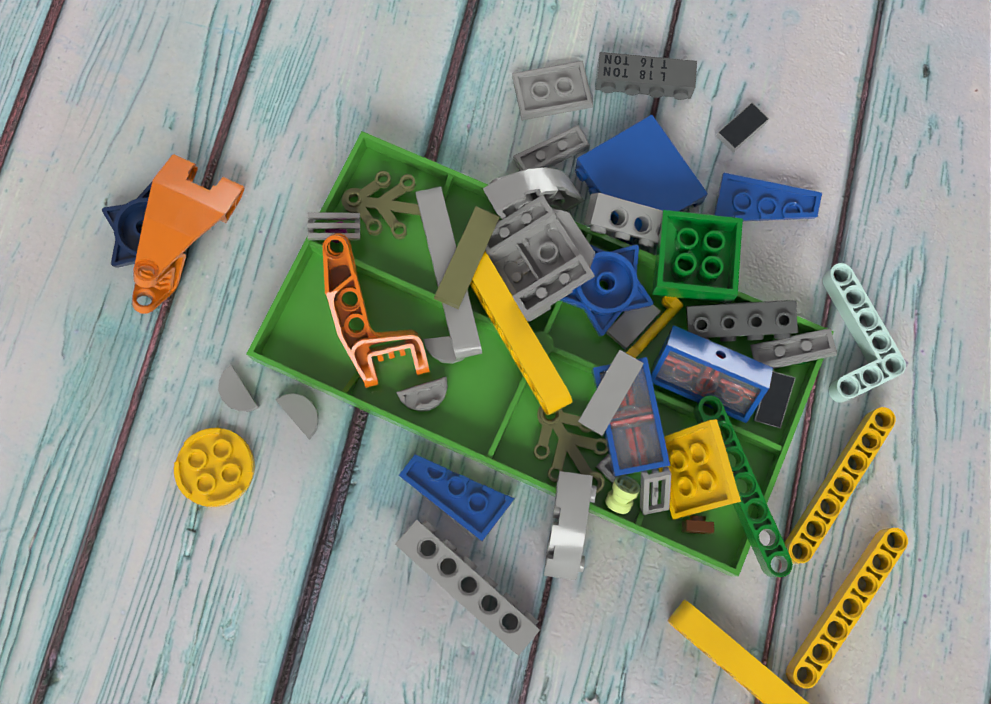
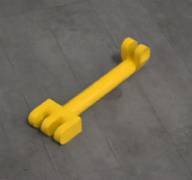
(673, 306)

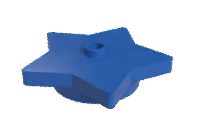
(624, 289)

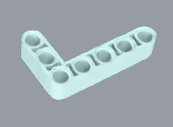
(862, 335)

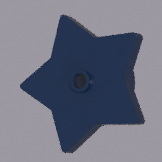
(127, 226)

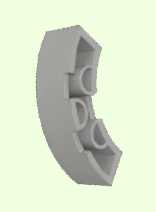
(522, 187)
(568, 534)

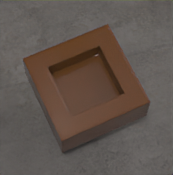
(697, 525)

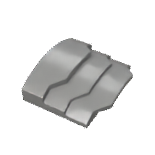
(540, 256)

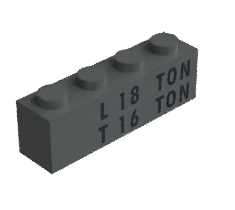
(646, 75)

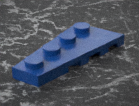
(764, 200)
(461, 498)

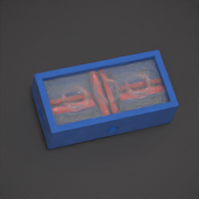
(703, 368)
(635, 432)

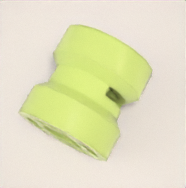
(622, 495)

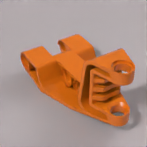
(173, 220)
(342, 277)

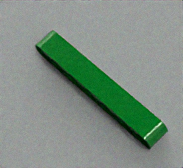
(752, 496)

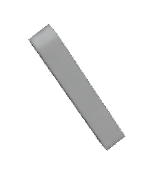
(441, 249)

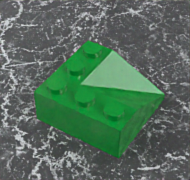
(698, 257)

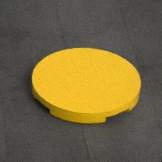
(214, 467)

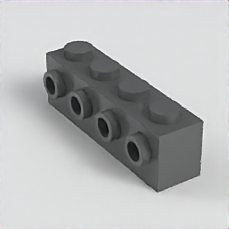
(743, 319)

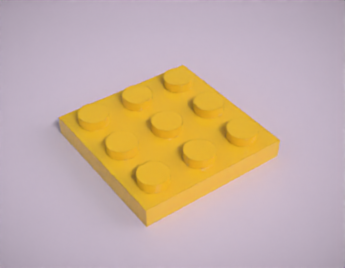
(699, 470)

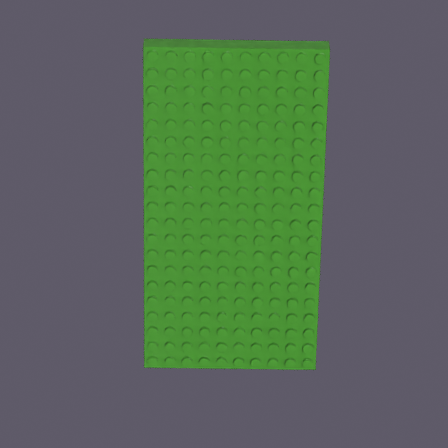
(488, 402)

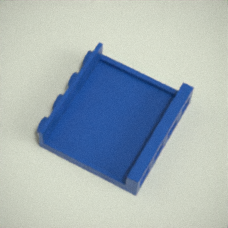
(642, 169)

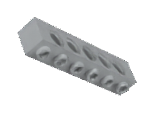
(602, 206)
(515, 638)

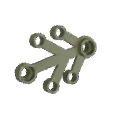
(383, 204)
(567, 443)

